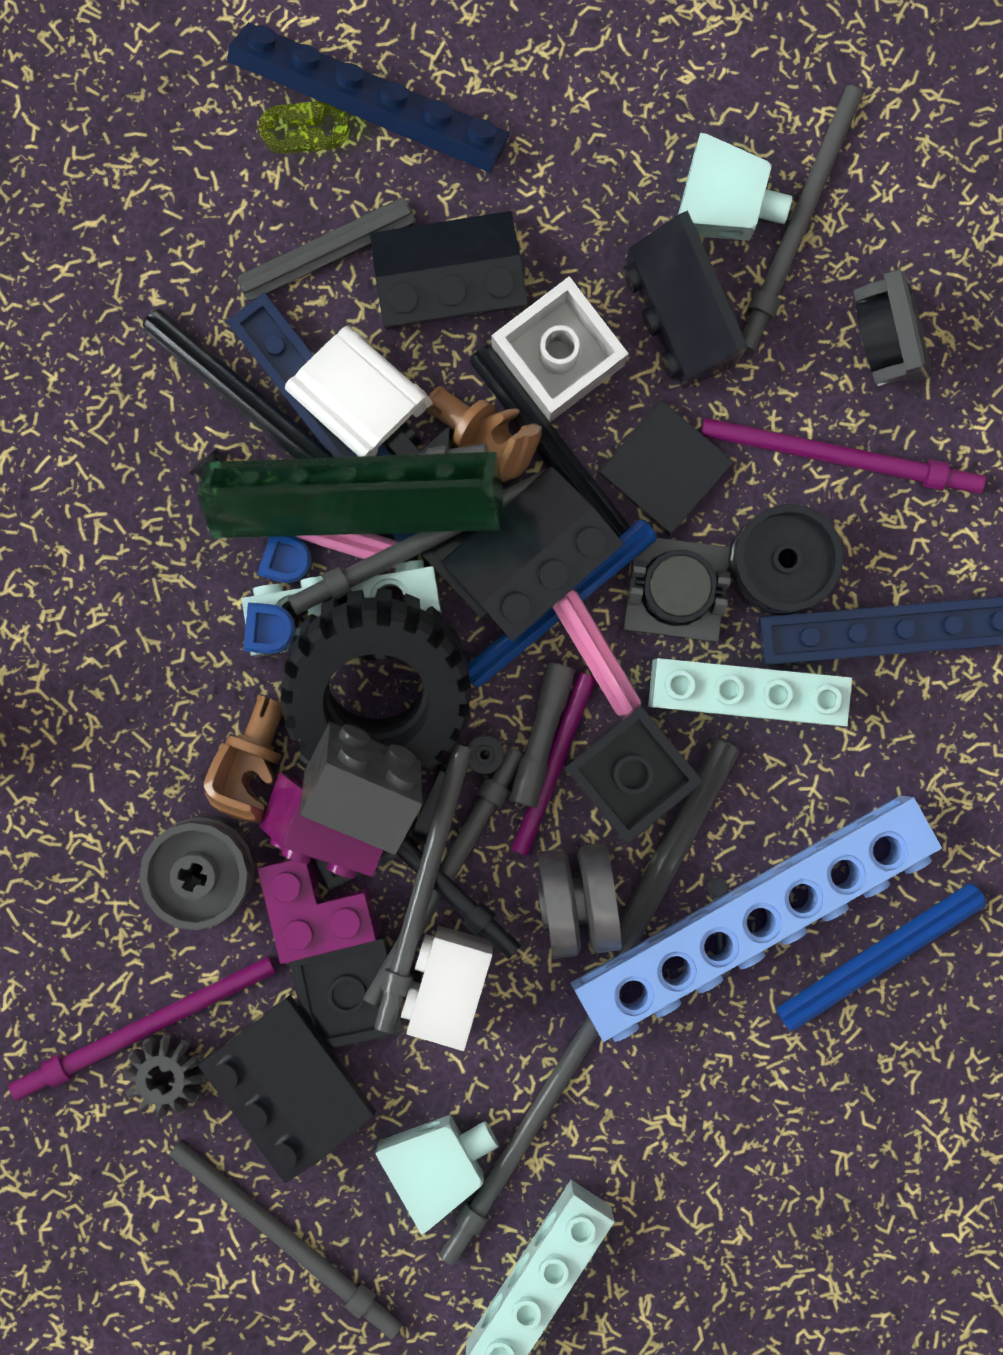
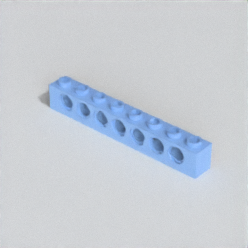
(910, 851)

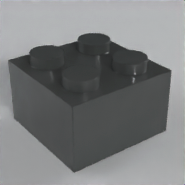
(362, 787)

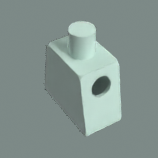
(729, 191)
(435, 1167)

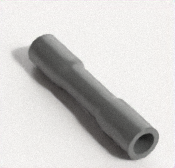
(550, 706)

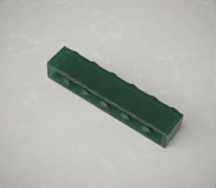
(352, 495)

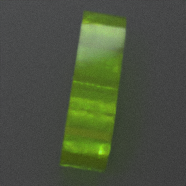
(306, 138)

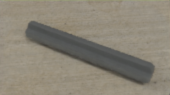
(324, 250)

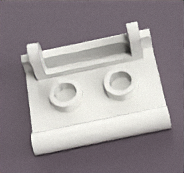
(356, 392)

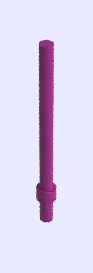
(933, 474)
(60, 1068)

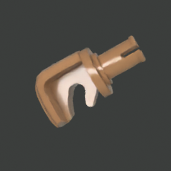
(483, 425)
(242, 758)

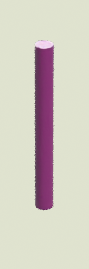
(560, 747)

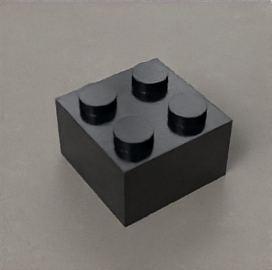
(633, 774)

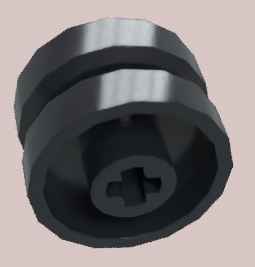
(814, 555)

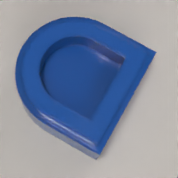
(285, 560)
(268, 628)

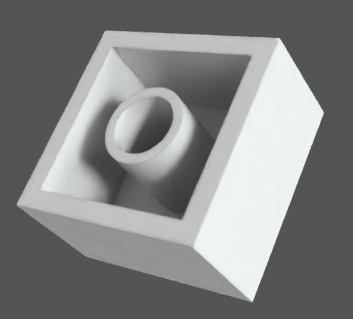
(559, 349)
(450, 989)

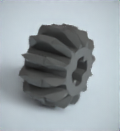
(164, 1058)

